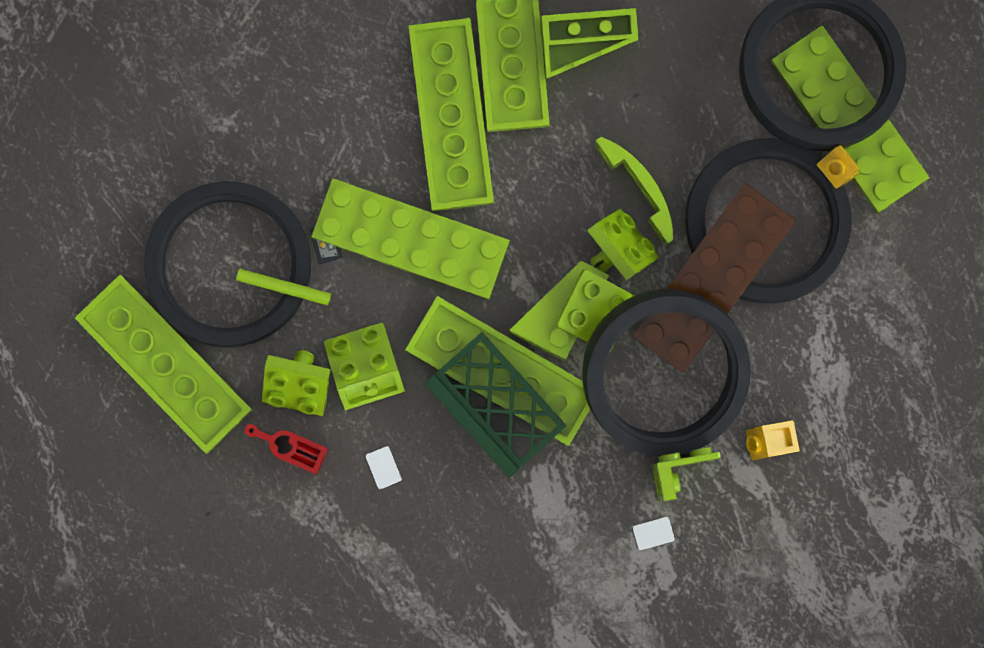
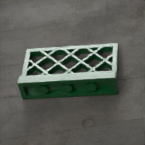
(474, 422)

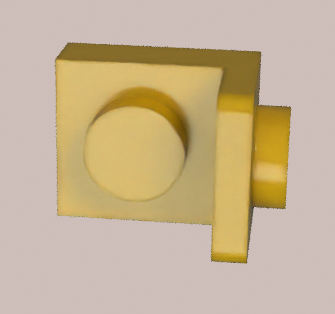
(838, 167)
(772, 440)

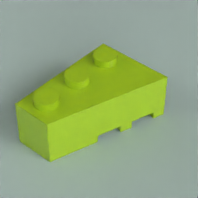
(583, 36)
(539, 324)

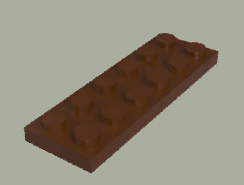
(719, 272)

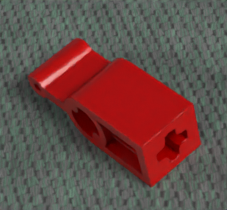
(298, 443)

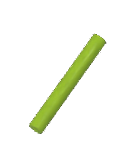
(283, 286)

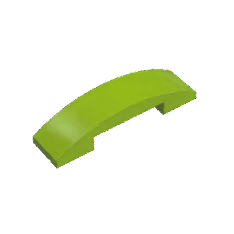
(614, 156)

